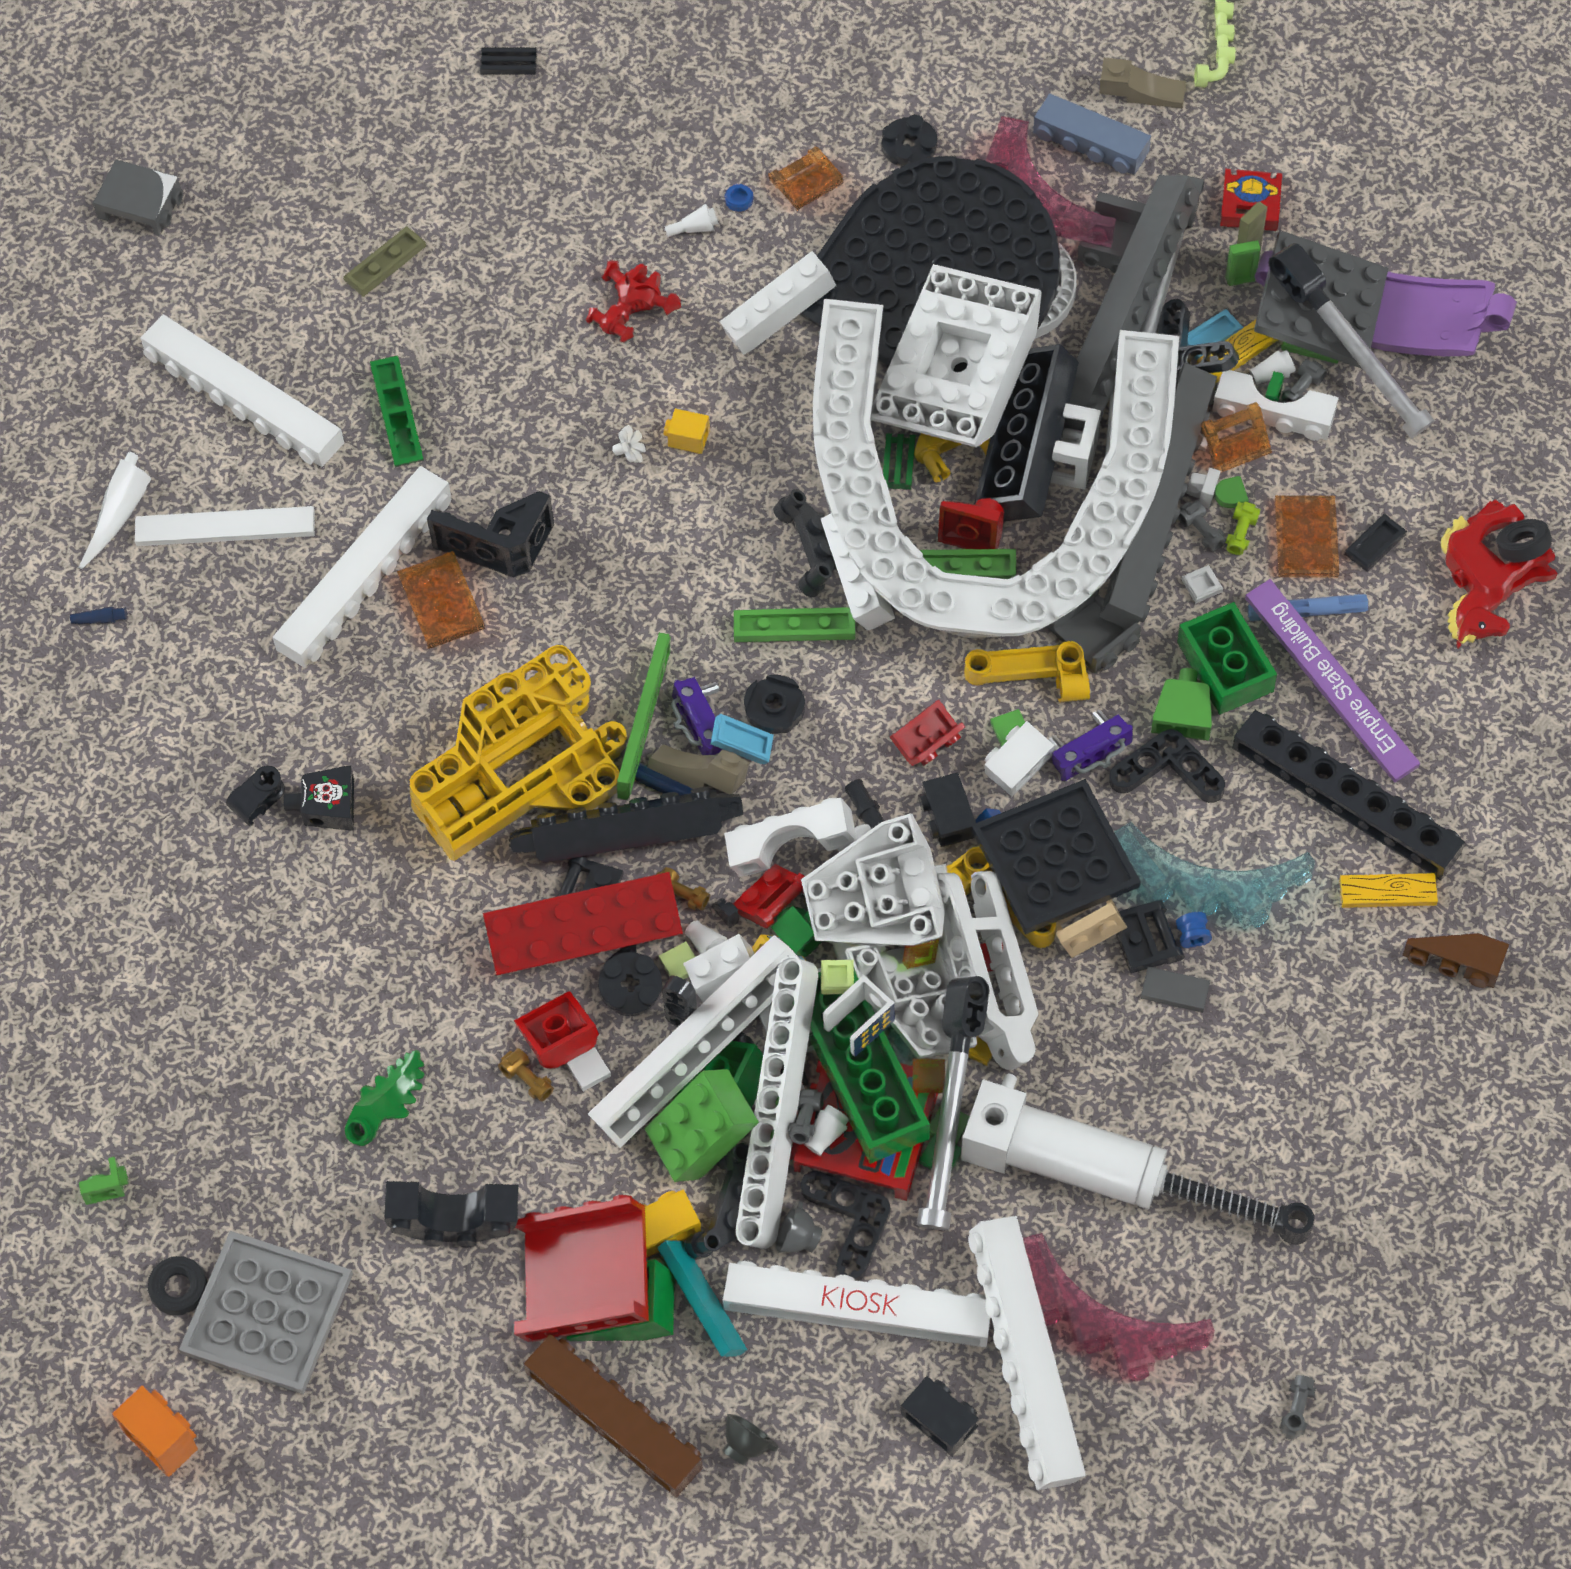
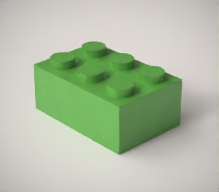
(701, 1125)

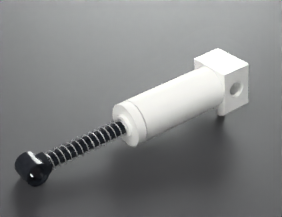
(1014, 1134)

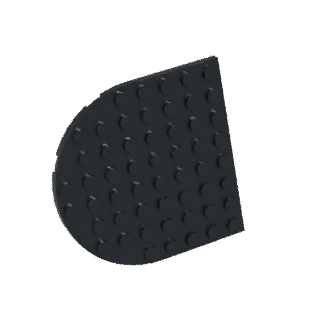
(942, 215)

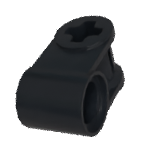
(255, 795)

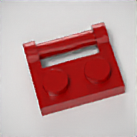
(769, 895)

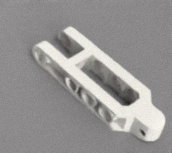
(993, 920)

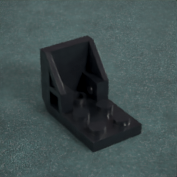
(512, 554)

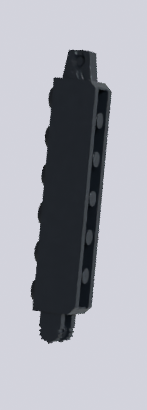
(626, 825)

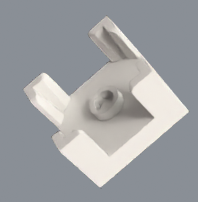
(1077, 446)

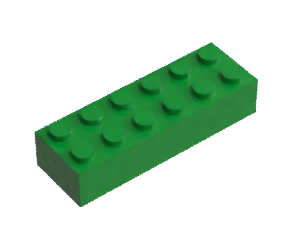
(868, 1085)

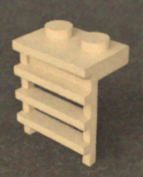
(1090, 929)

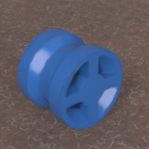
(1193, 929)

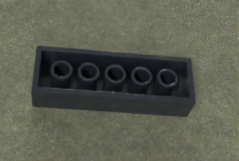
(1021, 450)

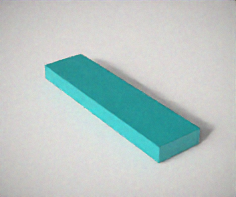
(702, 1299)

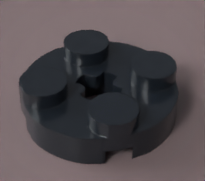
(908, 127)
(774, 720)
(630, 965)

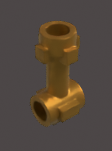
(697, 897)
(516, 1064)

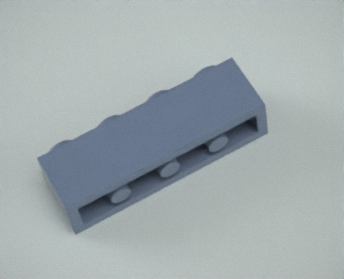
(1091, 134)

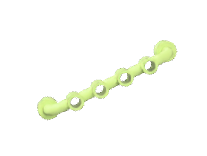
(1224, 54)

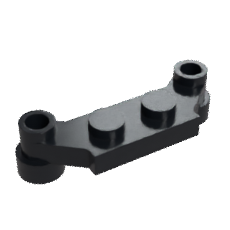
(813, 540)
(724, 1219)

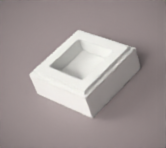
(1202, 584)
(589, 1069)

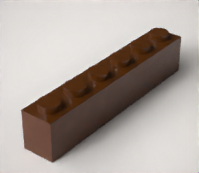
(613, 1415)

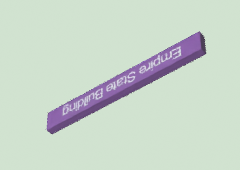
(1332, 681)

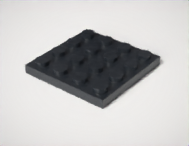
(1055, 856)

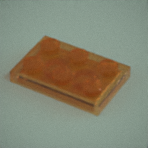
(1306, 536)
(440, 600)

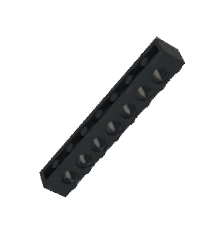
(1354, 809)

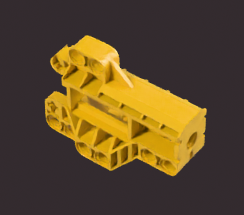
(496, 736)

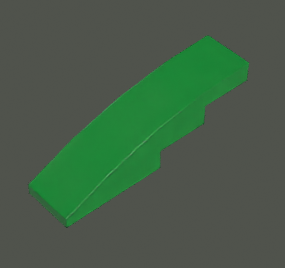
(396, 411)

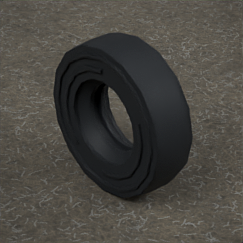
(1520, 530)
(165, 1270)

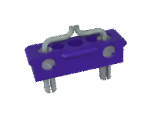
(695, 712)
(1092, 747)

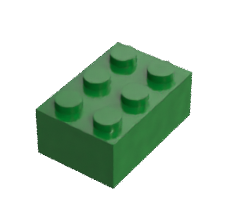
(1227, 657)

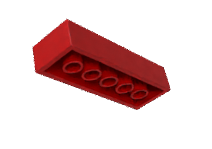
(582, 923)

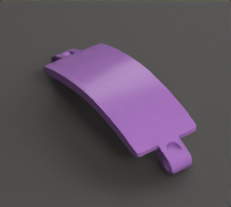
(1432, 313)

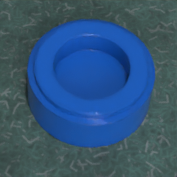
(739, 197)

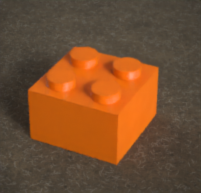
(156, 1429)

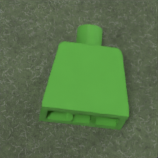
(1184, 707)

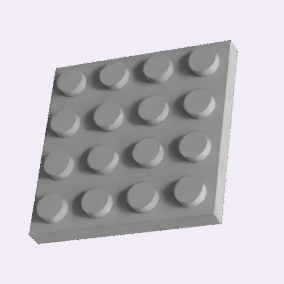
(266, 1312)

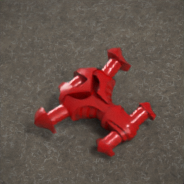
(635, 294)

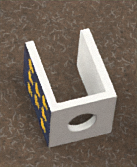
(849, 1000)

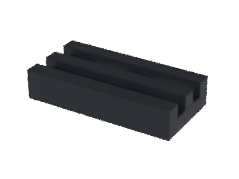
(508, 57)

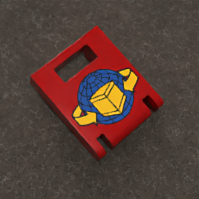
(1246, 190)

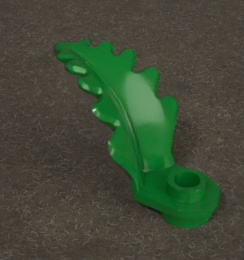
(386, 1099)

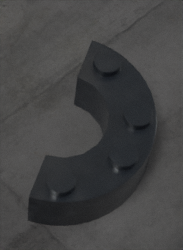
(451, 1218)

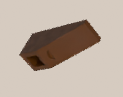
(1477, 952)

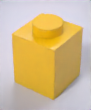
(687, 431)

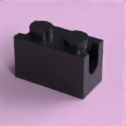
(948, 809)
(940, 1415)

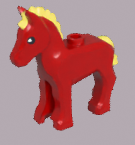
(1485, 574)

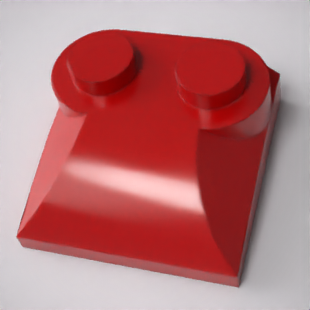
(970, 524)
(558, 1031)

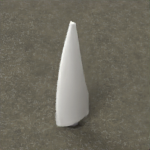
(118, 504)

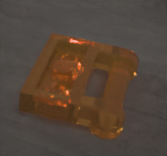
(810, 183)
(1240, 446)

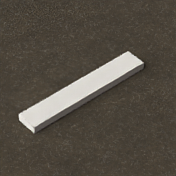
(224, 526)

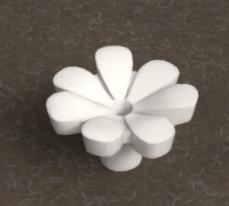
(630, 445)

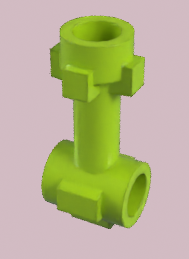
(1246, 514)

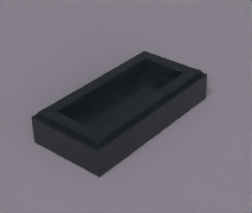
(1375, 542)

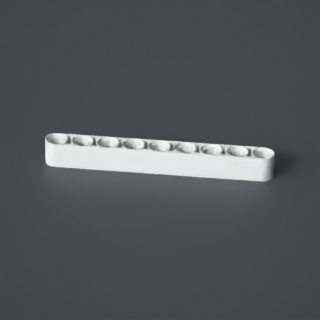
(771, 1086)

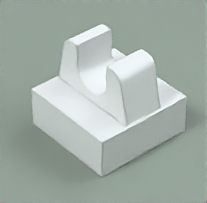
(1203, 486)

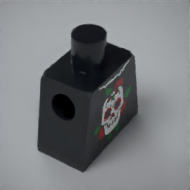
(325, 799)

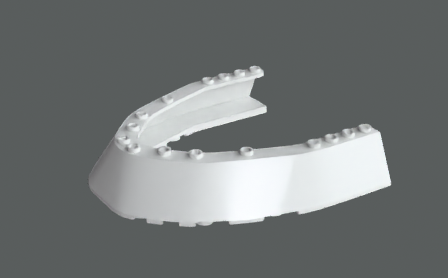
(969, 604)

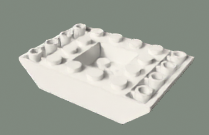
(952, 323)

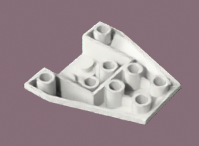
(878, 889)
(916, 991)

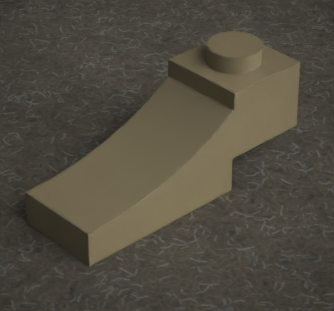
(1139, 86)
(720, 771)

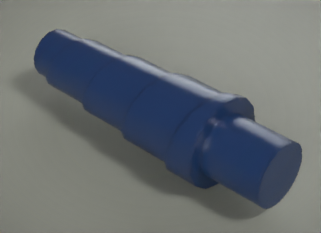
(101, 616)

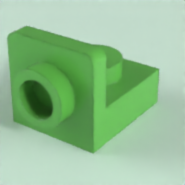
(103, 1187)

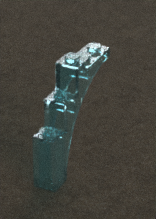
(1244, 893)

